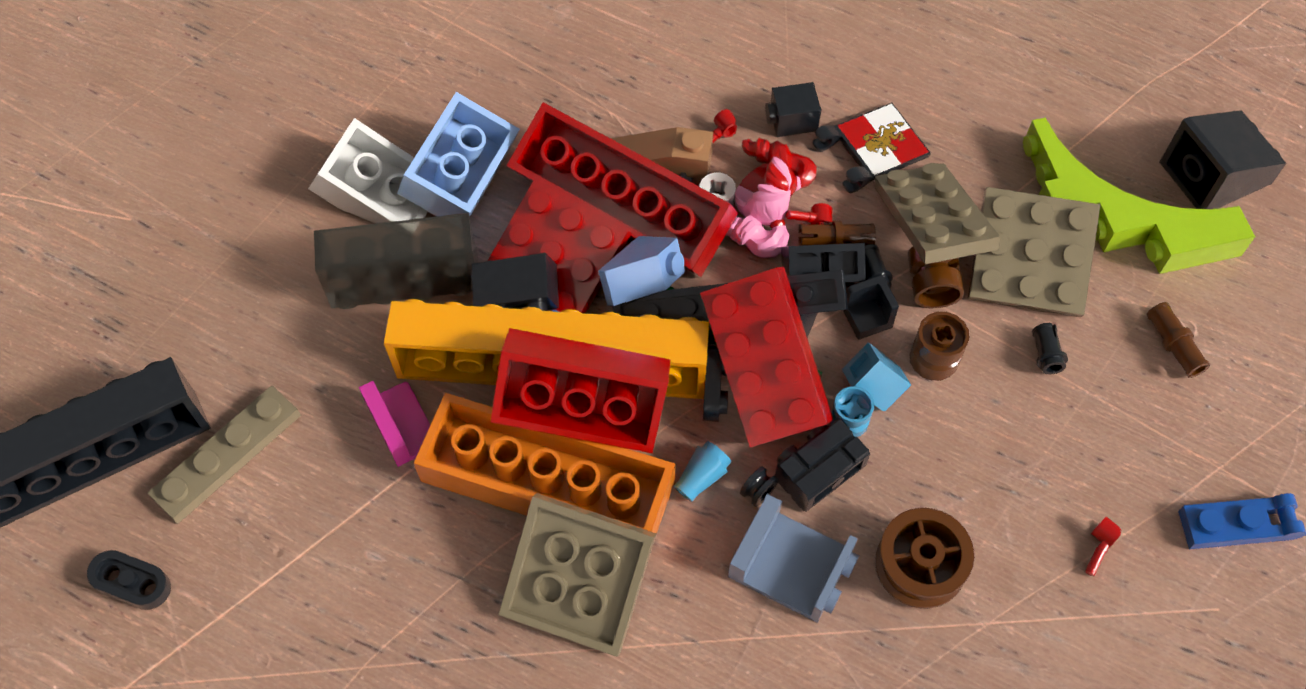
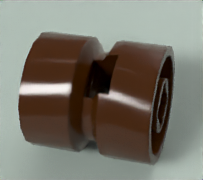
(935, 283)
(939, 345)

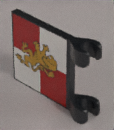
(876, 141)

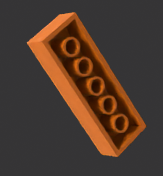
(513, 464)

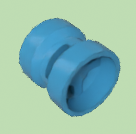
(854, 403)

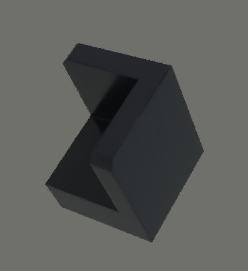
(871, 307)

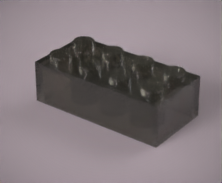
(396, 260)

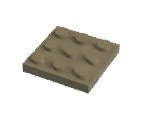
(1041, 252)
(577, 574)

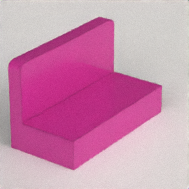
(398, 419)

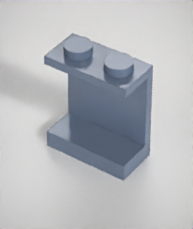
(792, 562)

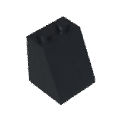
(1220, 159)

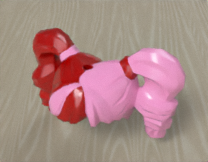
(766, 195)

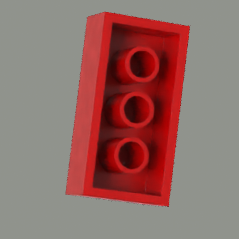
(767, 356)
(580, 390)

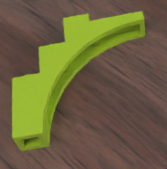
(1171, 235)

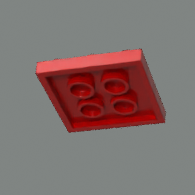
(570, 235)

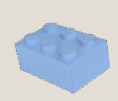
(458, 159)

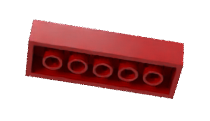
(622, 185)

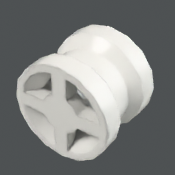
(719, 183)

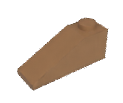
(675, 149)

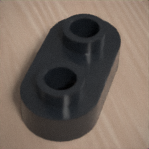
(714, 398)
(132, 579)

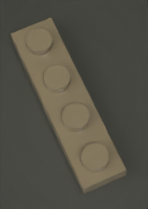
(224, 454)

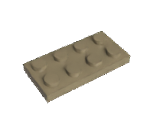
(936, 213)

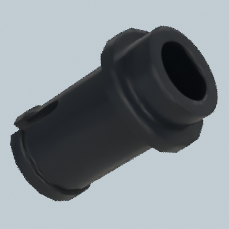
(874, 264)
(1051, 357)

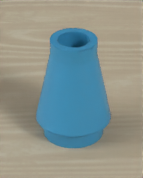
(702, 470)

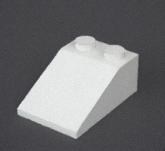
(366, 176)

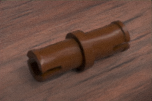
(836, 233)
(1178, 340)

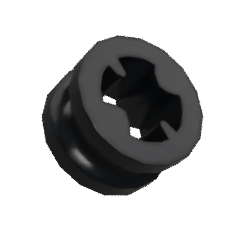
(758, 486)

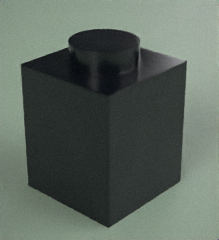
(794, 109)

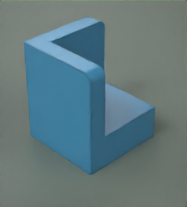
(877, 375)

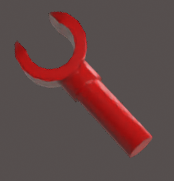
(725, 125)
(820, 214)
(1107, 533)

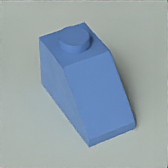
(642, 269)

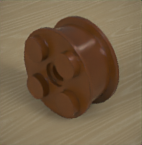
(920, 580)

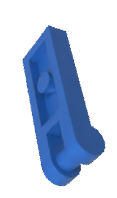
(1241, 522)

